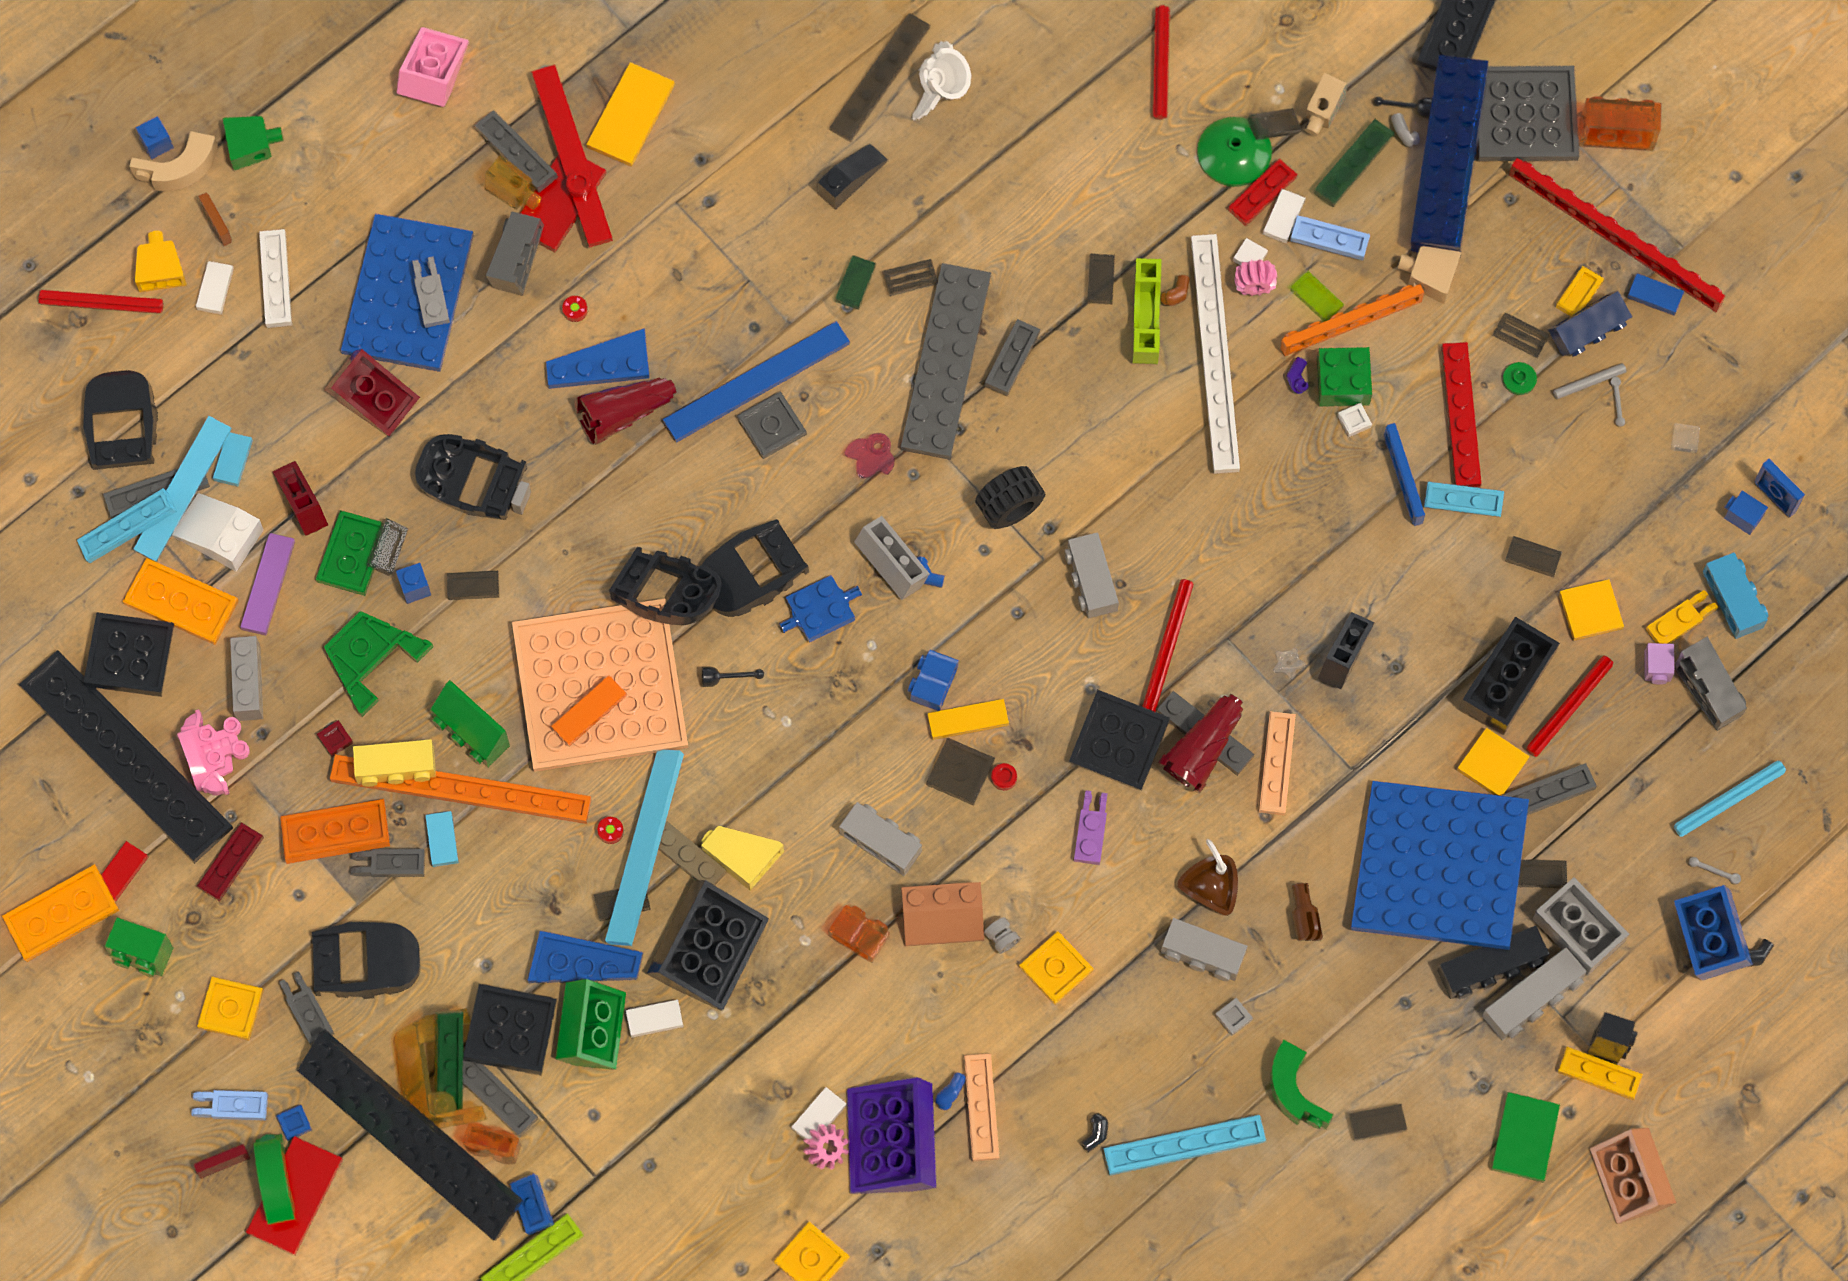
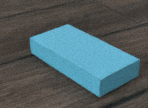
(232, 459)
(442, 839)

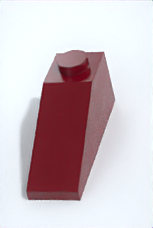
(300, 498)

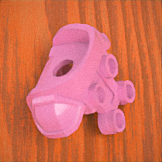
(211, 752)

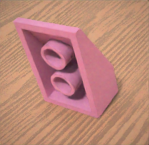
(431, 67)

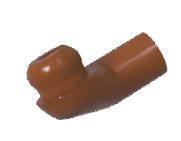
(1176, 294)

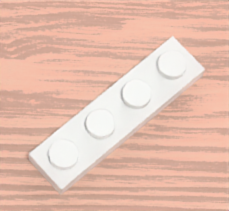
(275, 278)

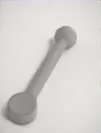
(1615, 383)
(1734, 879)

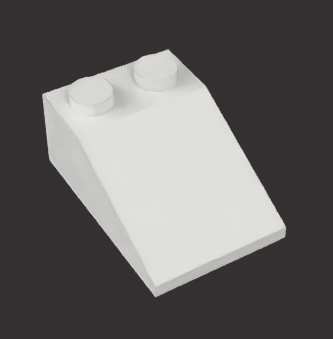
(218, 530)

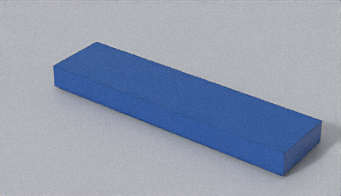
(1404, 474)

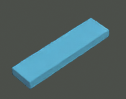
(126, 525)

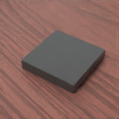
(772, 425)

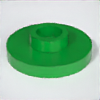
(1519, 378)

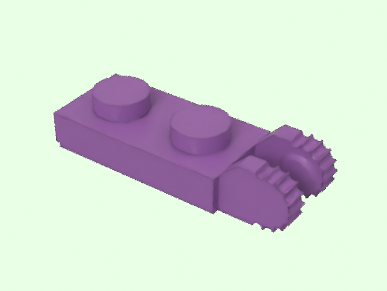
(1091, 831)

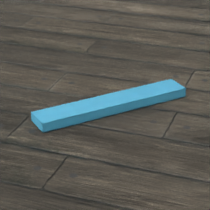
(185, 486)
(1184, 1145)

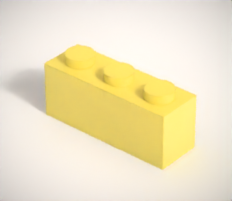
(394, 762)

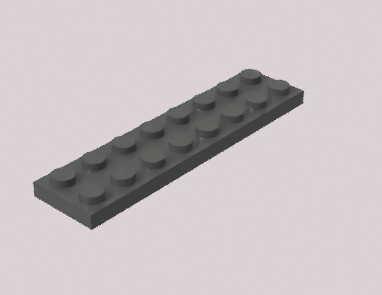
(946, 361)

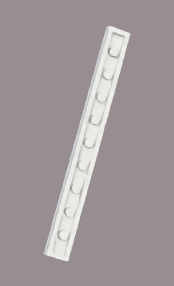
(1215, 354)

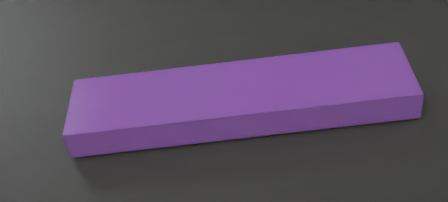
(267, 584)

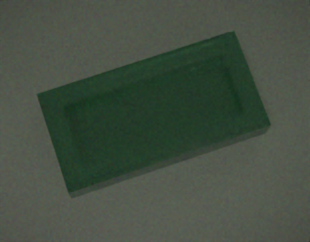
(855, 282)

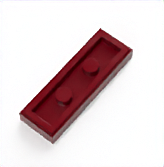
(230, 862)

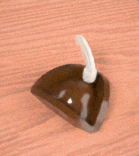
(1212, 882)

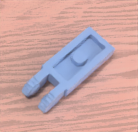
(232, 1105)

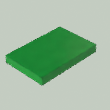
(349, 553)
(1525, 1137)

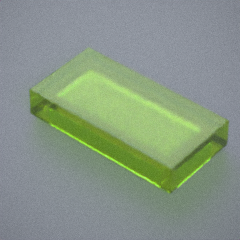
(1316, 296)

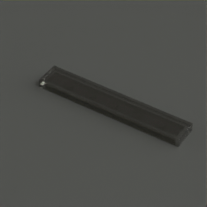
(879, 77)

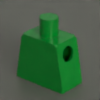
(249, 140)

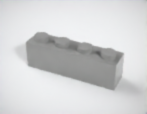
(1534, 994)

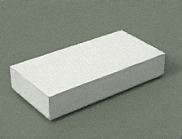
(1284, 216)
(214, 287)
(654, 1018)
(821, 1111)

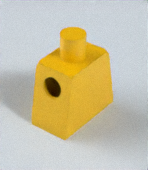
(158, 265)

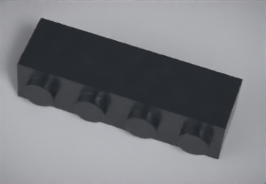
(1489, 964)

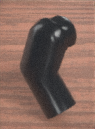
(1760, 954)

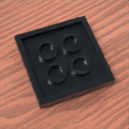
(129, 654)
(1119, 740)
(509, 1029)

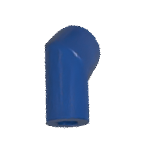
(933, 578)
(950, 1092)

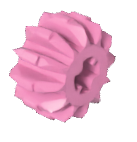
(1255, 277)
(822, 1156)

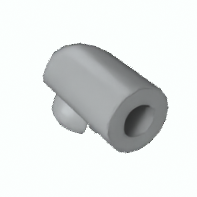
(1402, 130)

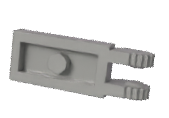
(431, 295)

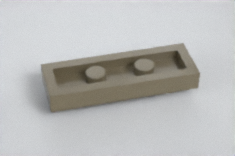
(689, 856)

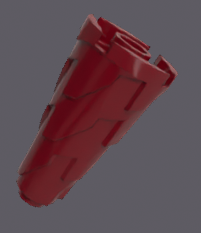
(618, 407)
(1198, 751)

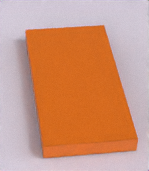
(335, 831)

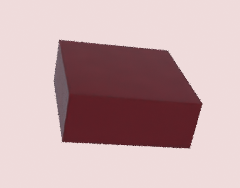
(335, 738)

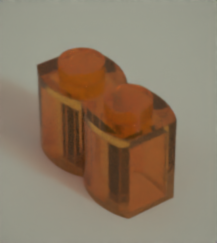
(859, 933)
(485, 1142)

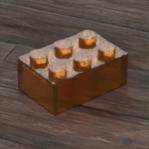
(1620, 124)

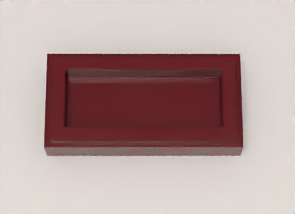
(221, 1161)

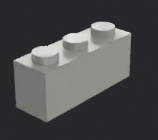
(891, 557)
(1091, 575)
(246, 678)
(881, 838)
(1203, 950)

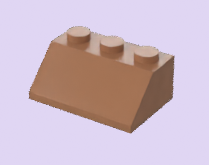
(943, 914)
(1633, 1175)

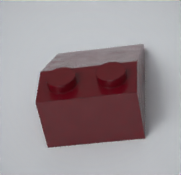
(372, 392)

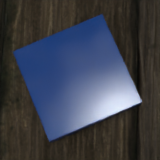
(1779, 488)

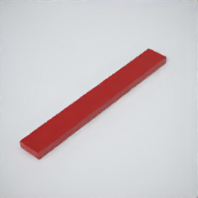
(571, 152)

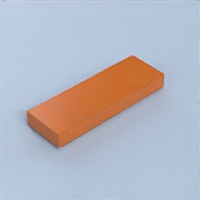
(589, 711)

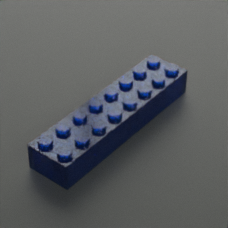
(1450, 153)

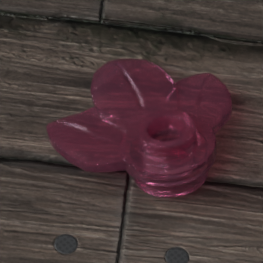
(871, 459)

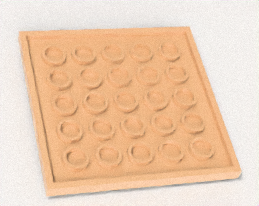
(573, 653)

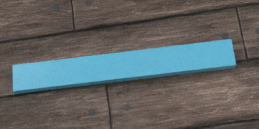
(644, 848)

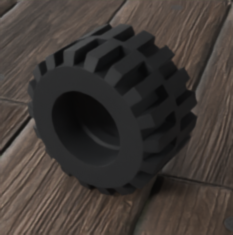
(1010, 497)

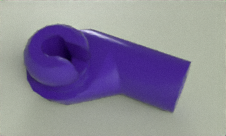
(1295, 378)

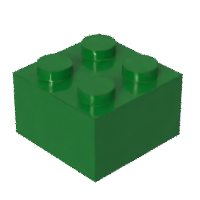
(1344, 376)
(139, 947)

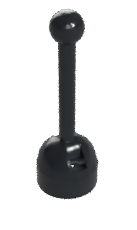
(1422, 107)
(712, 676)

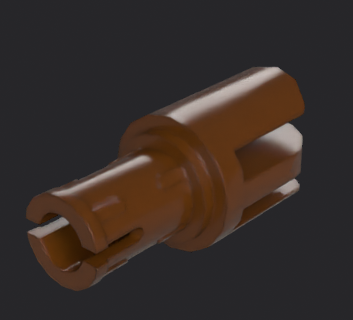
(1305, 915)

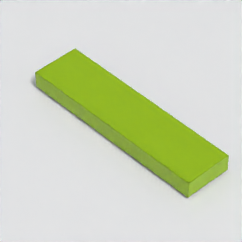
(537, 1252)

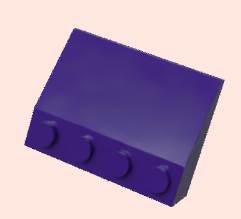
(891, 1137)

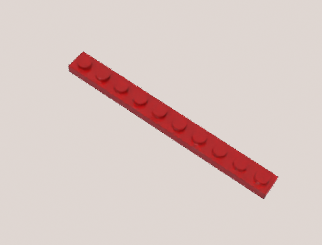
(1615, 234)

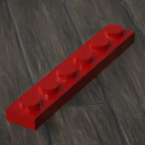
(1461, 414)

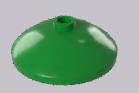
(1232, 164)

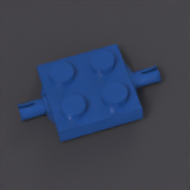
(820, 608)

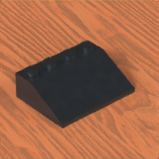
(708, 944)

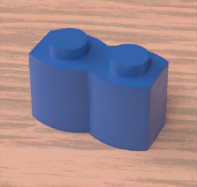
(934, 679)

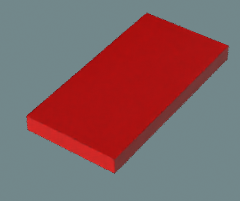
(557, 206)
(309, 1177)

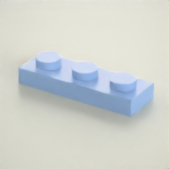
(1330, 237)

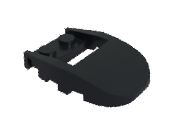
(120, 393)
(447, 466)
(738, 586)
(689, 601)
(391, 960)

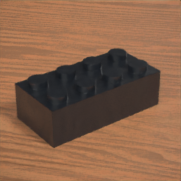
(1509, 675)

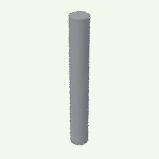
(1589, 381)

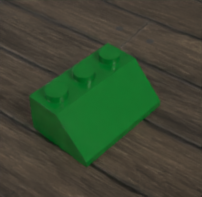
(469, 725)
(591, 1025)

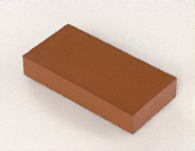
(215, 219)

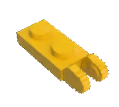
(1680, 620)

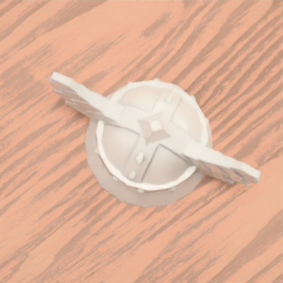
(942, 77)

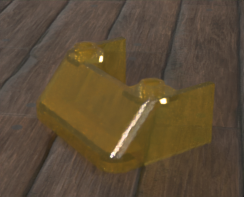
(415, 1077)

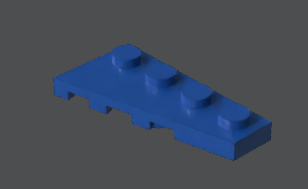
(606, 362)

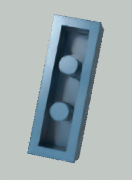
(1735, 595)

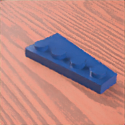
(574, 959)

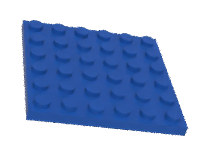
(1440, 865)

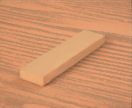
(1277, 763)
(981, 1107)

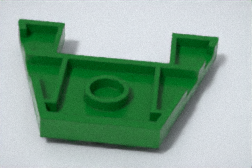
(362, 647)

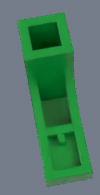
(1286, 1092)
(273, 1178)

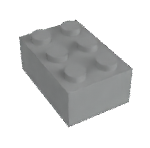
(1581, 925)

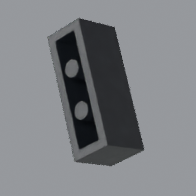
(1612, 1038)

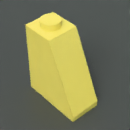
(742, 854)

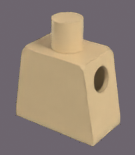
(1432, 270)

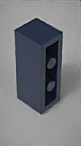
(1590, 324)

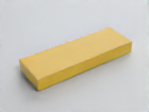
(968, 719)
(1600, 1073)

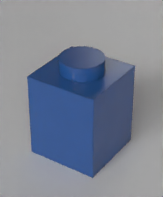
(154, 137)
(1745, 512)
(413, 583)

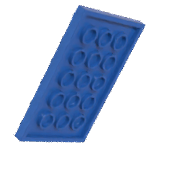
(386, 304)

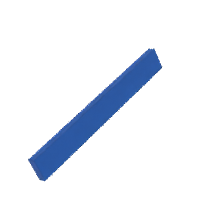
(756, 381)

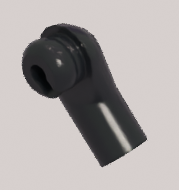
(1099, 1132)

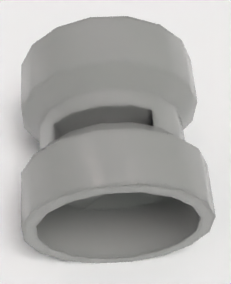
(1002, 935)

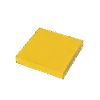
(1591, 610)
(1493, 763)
(1056, 968)
(230, 1008)
(811, 1256)

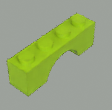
(1146, 311)

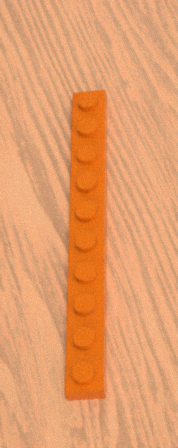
(479, 793)

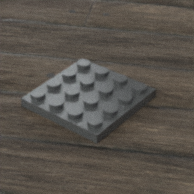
(1529, 114)

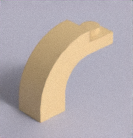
(181, 171)

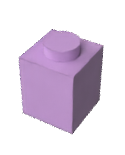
(1659, 663)

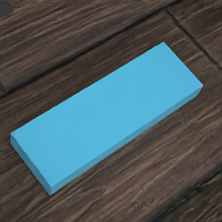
(1464, 498)

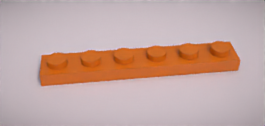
(1361, 315)

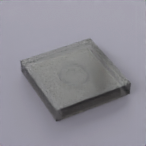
(960, 771)

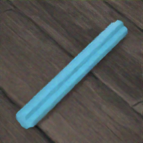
(1729, 798)

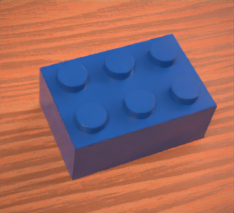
(1713, 932)

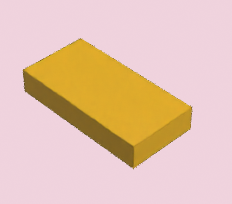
(1580, 291)

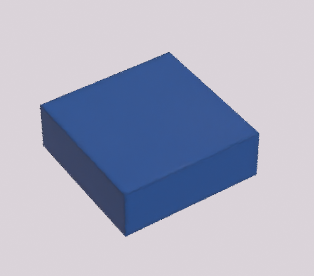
(294, 1122)

